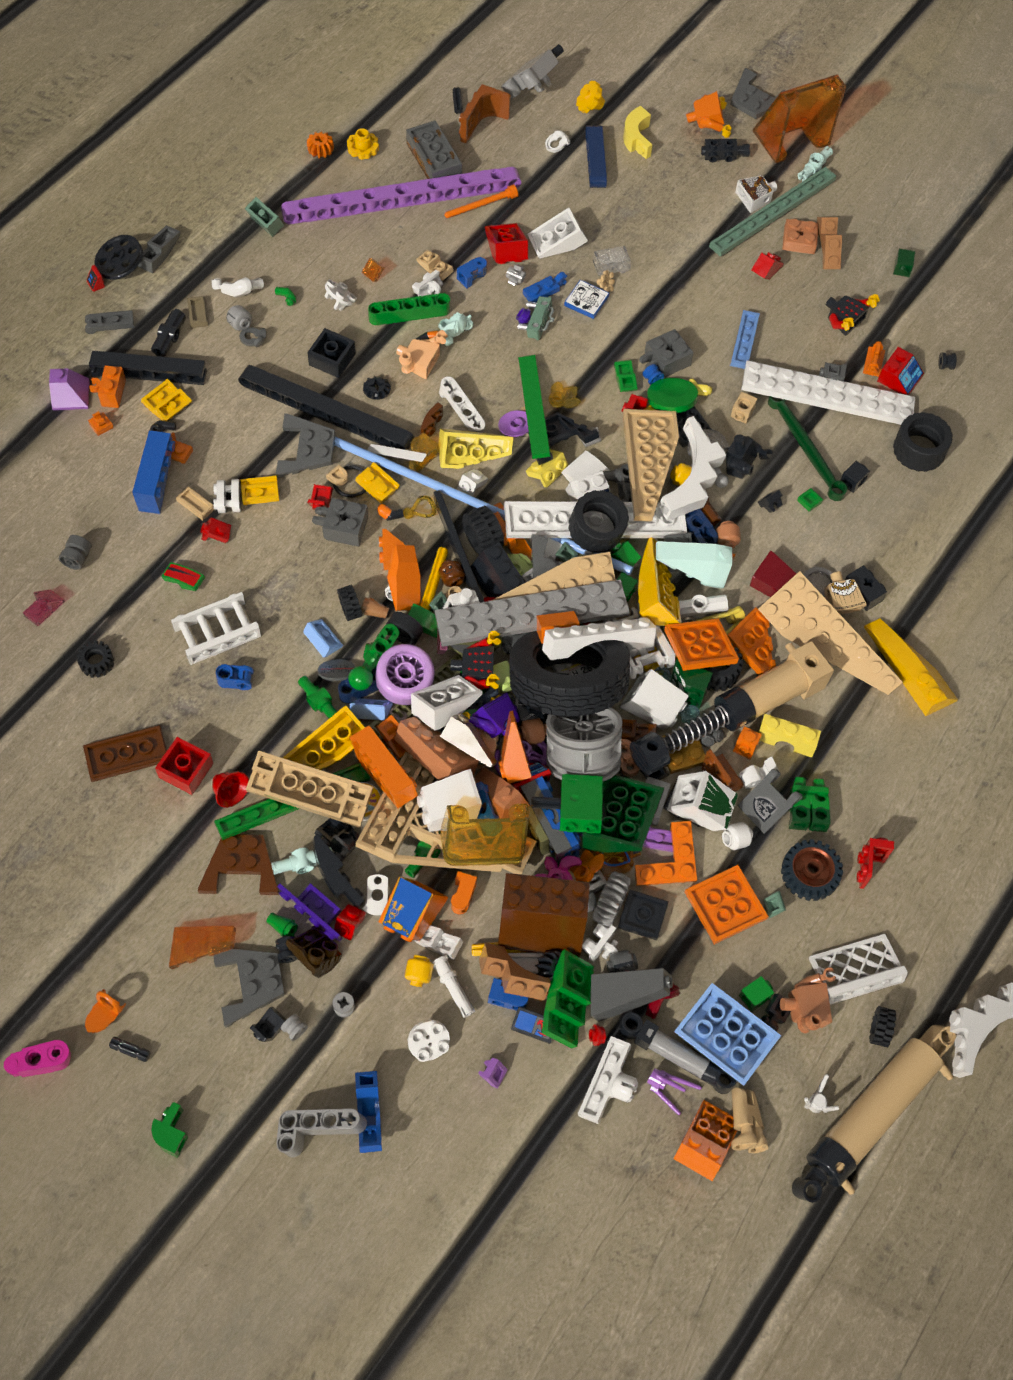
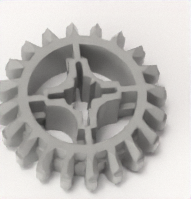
(611, 899)

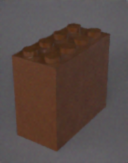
(543, 914)

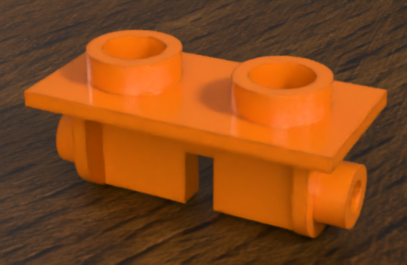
(874, 359)

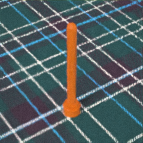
(510, 192)

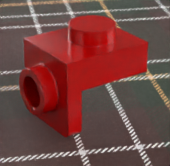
(636, 402)
(320, 496)
(216, 530)
(348, 921)

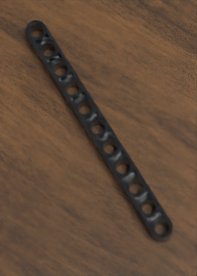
(325, 408)

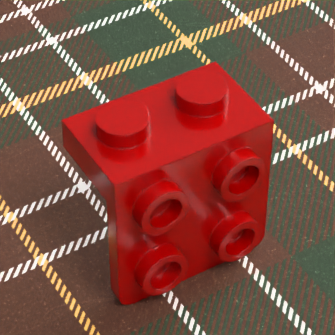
(874, 850)

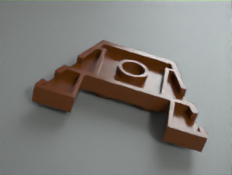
(240, 856)

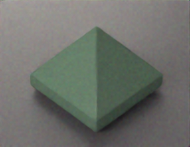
(566, 552)
(438, 602)
(774, 904)

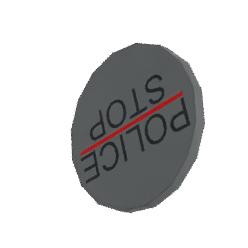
(335, 669)

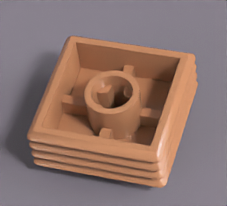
(800, 236)

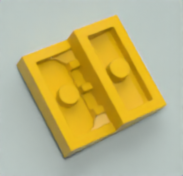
(166, 400)

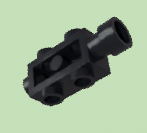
(723, 150)

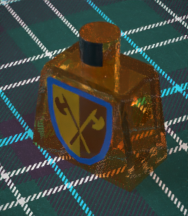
(617, 861)

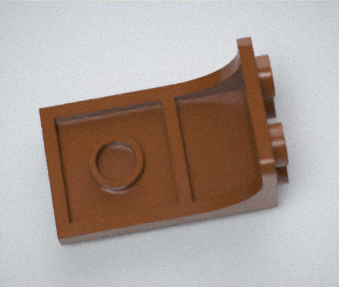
(485, 103)

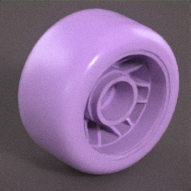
(403, 660)

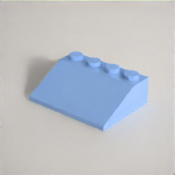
(727, 1034)

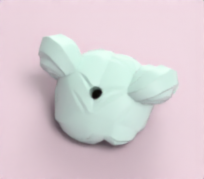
(455, 326)

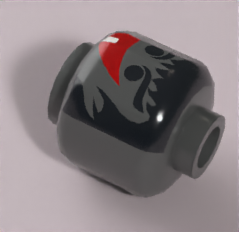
(622, 961)

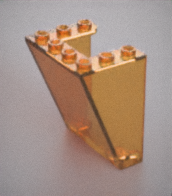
(806, 107)

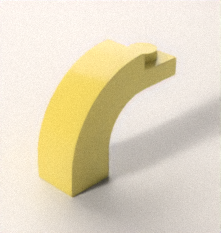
(635, 123)

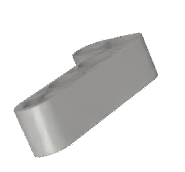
(321, 1126)

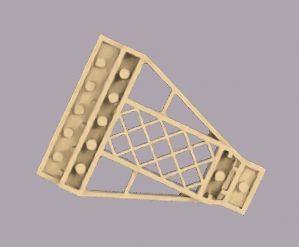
(391, 825)

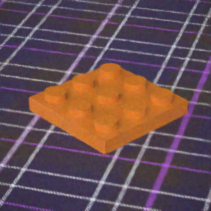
(701, 644)
(726, 904)

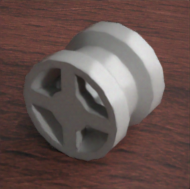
(343, 1009)
(294, 1027)

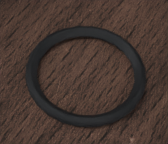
(350, 495)

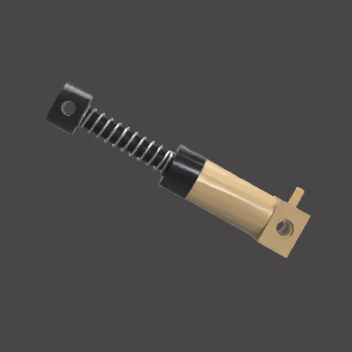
(802, 674)

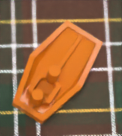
(404, 577)

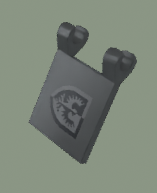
(766, 804)

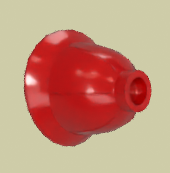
(229, 788)

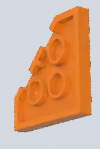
(753, 641)

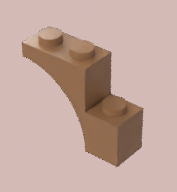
(830, 242)
(515, 979)

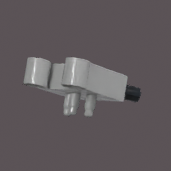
(532, 72)

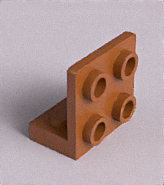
(721, 770)

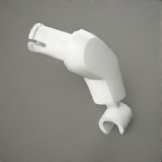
(239, 288)

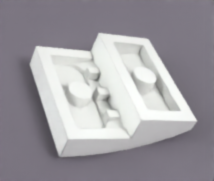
(583, 466)

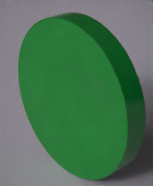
(672, 395)

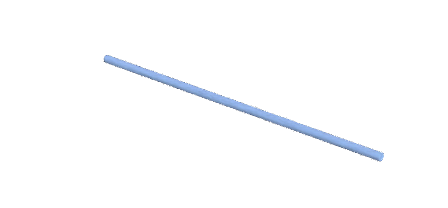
(452, 492)

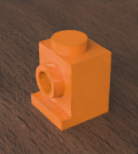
(747, 742)

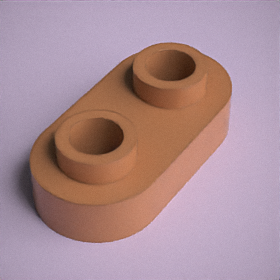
(627, 760)

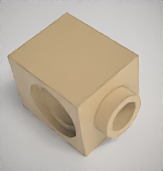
(743, 407)

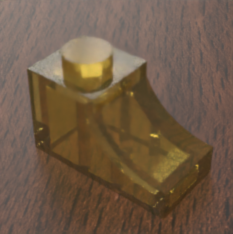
(425, 445)

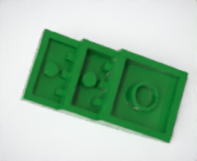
(568, 999)

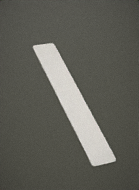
(399, 453)

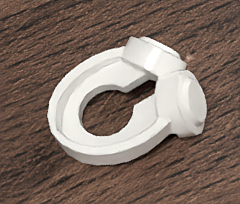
(554, 137)

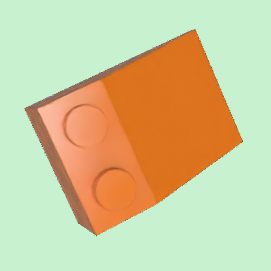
(514, 761)

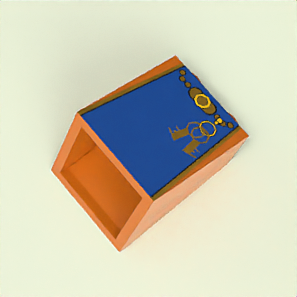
(411, 909)

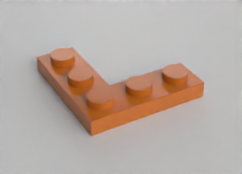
(679, 871)

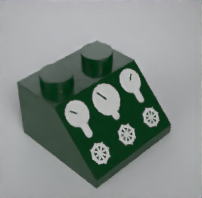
(691, 682)

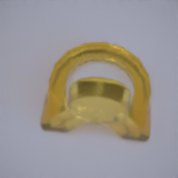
(410, 512)

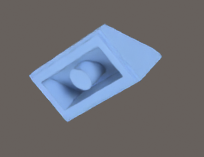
(322, 637)
(371, 708)

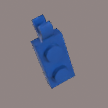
(545, 287)

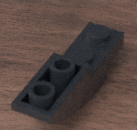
(329, 867)

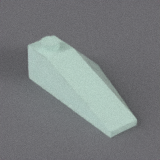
(699, 560)

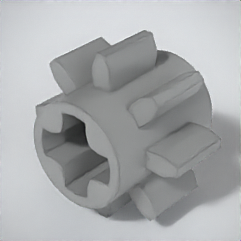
(515, 274)

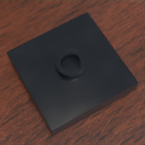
(643, 914)

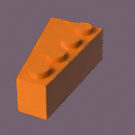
(383, 767)

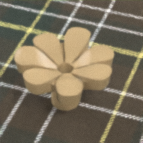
(606, 281)

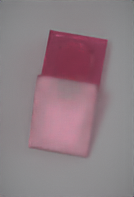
(45, 604)

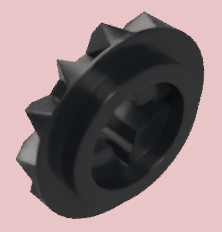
(370, 390)

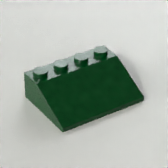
(626, 815)

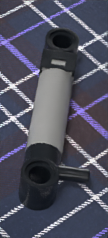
(651, 1038)

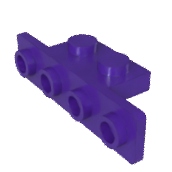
(317, 906)

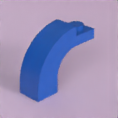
(369, 1106)

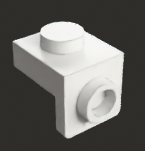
(471, 481)

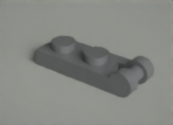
(109, 321)

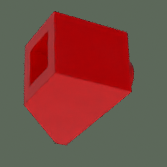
(767, 265)

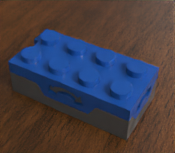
(560, 842)

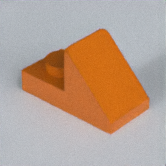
(182, 451)

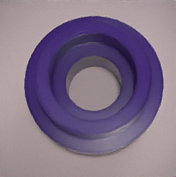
(523, 315)

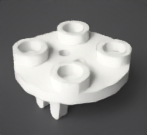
(340, 293)
(437, 1037)

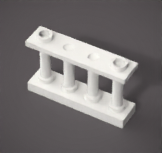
(222, 643)

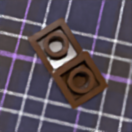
(432, 417)

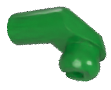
(287, 292)

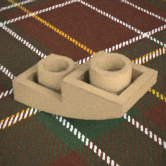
(431, 261)

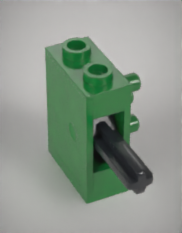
(578, 805)

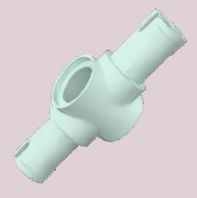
(815, 163)
(300, 861)

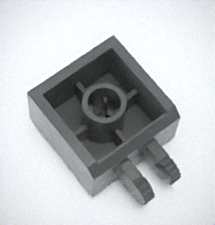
(668, 353)
(342, 521)

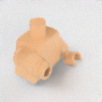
(421, 355)

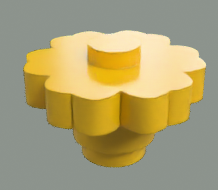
(590, 97)
(362, 144)

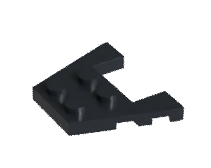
(562, 428)

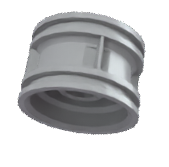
(584, 744)

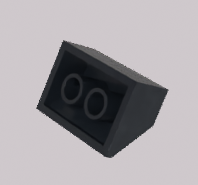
(496, 572)

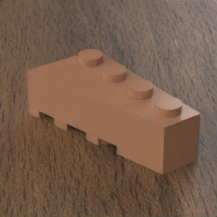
(431, 750)

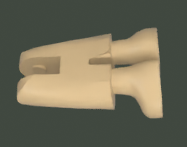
(748, 1121)

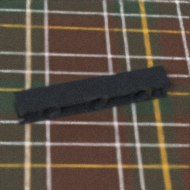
(150, 367)

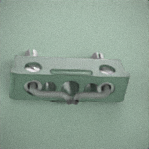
(539, 317)

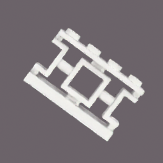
(663, 655)

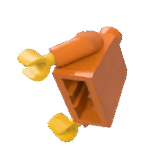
(709, 113)

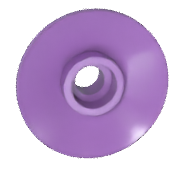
(514, 423)

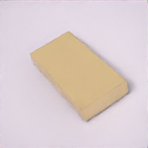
(195, 503)

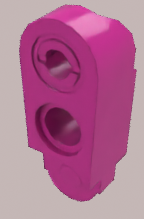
(21, 1062)

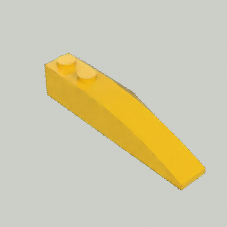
(656, 590)

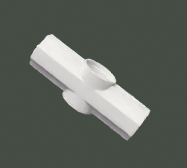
(708, 605)

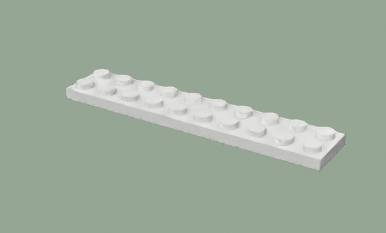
(827, 393)
(552, 521)

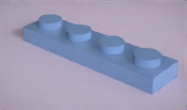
(745, 339)

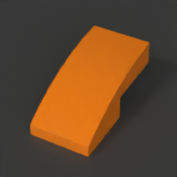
(388, 731)

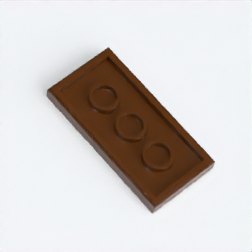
(125, 753)

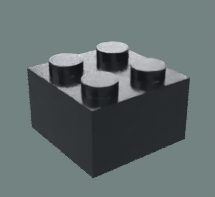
(331, 353)

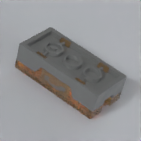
(433, 151)

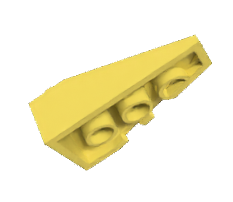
(466, 448)

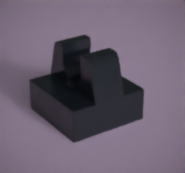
(770, 499)

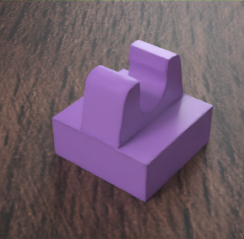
(494, 1072)

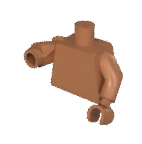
(809, 1002)

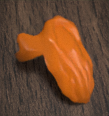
(103, 1012)

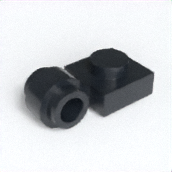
(775, 1012)

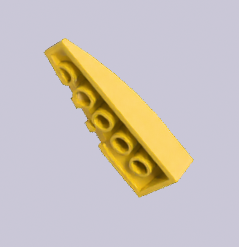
(913, 670)
(328, 742)

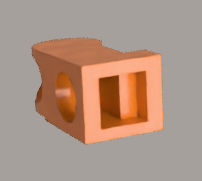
(462, 898)

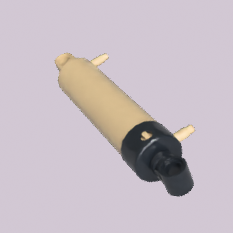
(874, 1113)

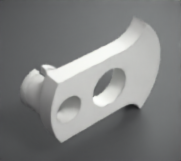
(376, 907)

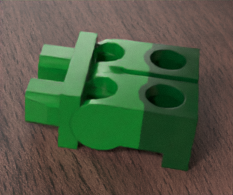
(813, 808)

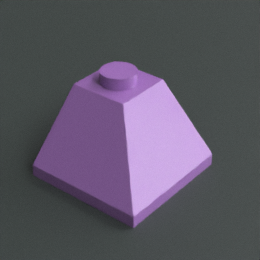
(68, 390)

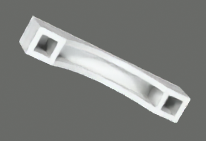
(564, 642)

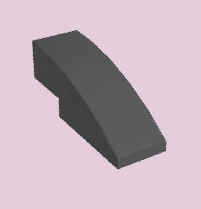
(159, 248)

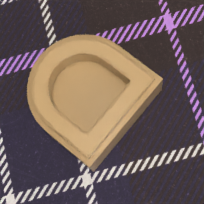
(338, 476)

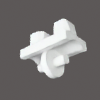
(430, 284)
(594, 949)

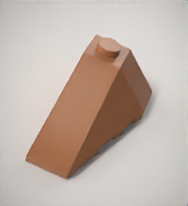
(500, 793)

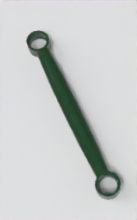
(809, 449)

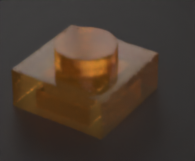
(373, 270)

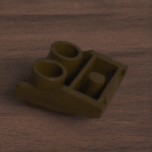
(315, 951)

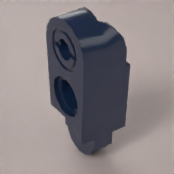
(704, 532)

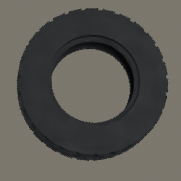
(569, 694)

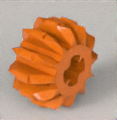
(320, 144)

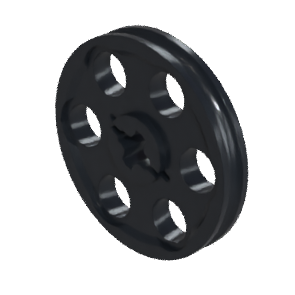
(118, 257)

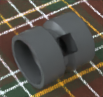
(75, 552)

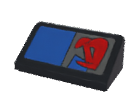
(529, 1024)

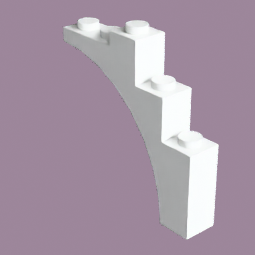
(692, 492)
(975, 1025)

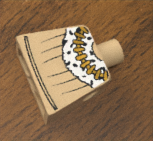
(844, 594)

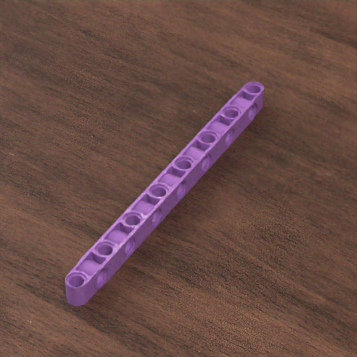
(399, 195)

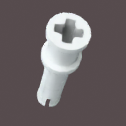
(448, 977)

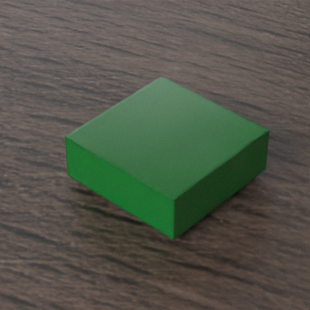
(810, 499)

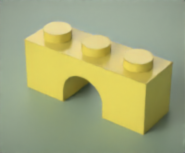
(801, 737)

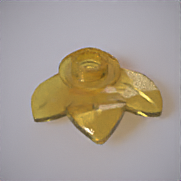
(565, 395)

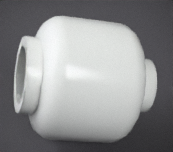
(737, 836)

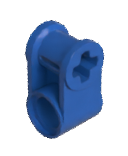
(237, 677)

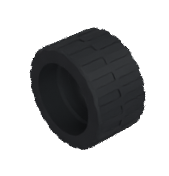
(927, 426)
(610, 506)

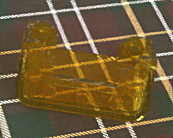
(484, 840)

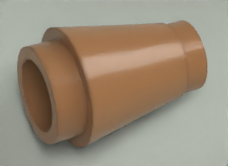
(373, 608)

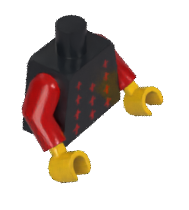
(849, 312)
(478, 663)

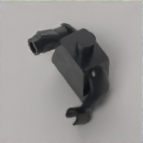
(742, 455)

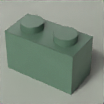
(264, 216)

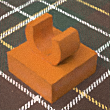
(100, 423)

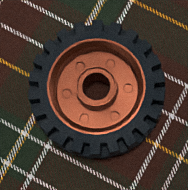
(810, 884)

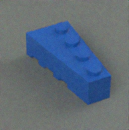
(153, 472)

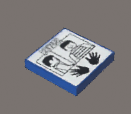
(586, 299)

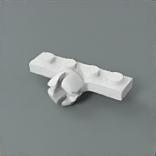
(608, 1081)

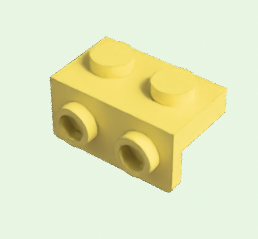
(550, 470)

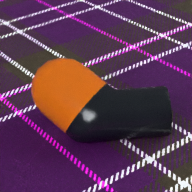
(427, 335)
(389, 514)

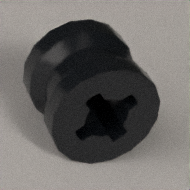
(947, 361)

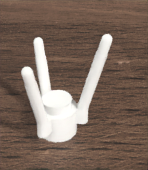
(818, 1101)

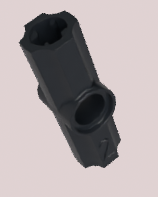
(168, 333)

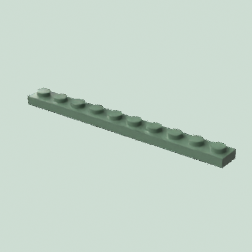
(772, 211)

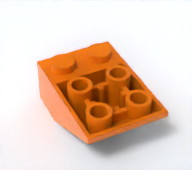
(707, 1140)

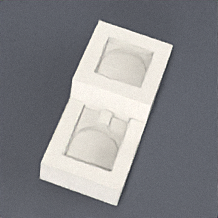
(440, 942)

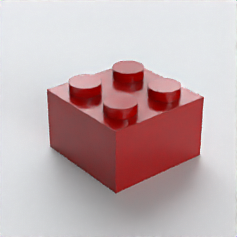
(184, 765)

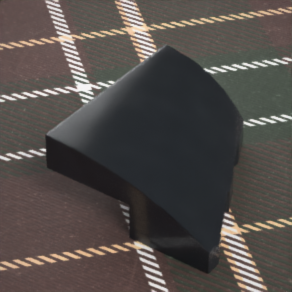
(339, 835)

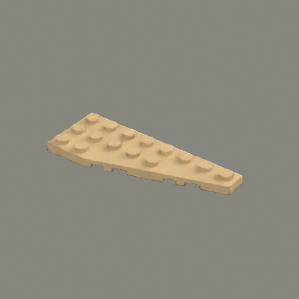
(650, 446)
(570, 574)
(806, 616)

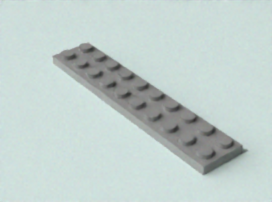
(520, 613)

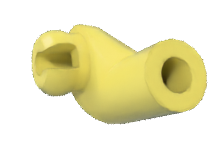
(703, 390)

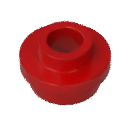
(597, 1035)

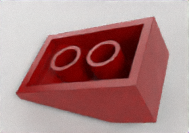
(507, 243)

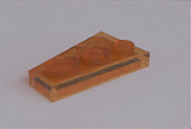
(198, 942)

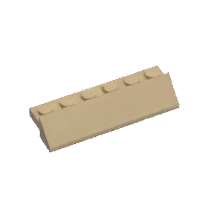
(309, 789)

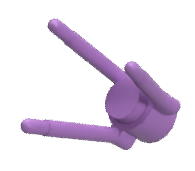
(660, 1079)

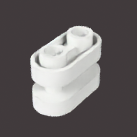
(220, 490)

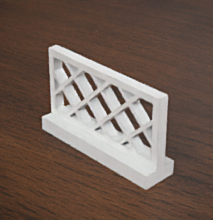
(867, 983)

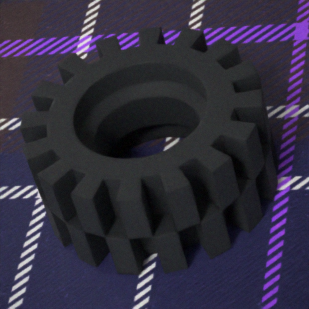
(349, 602)
(93, 649)
(882, 1026)

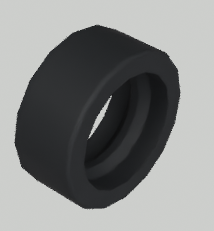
(408, 627)

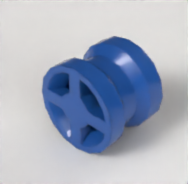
(652, 374)

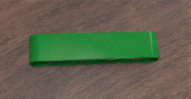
(409, 309)

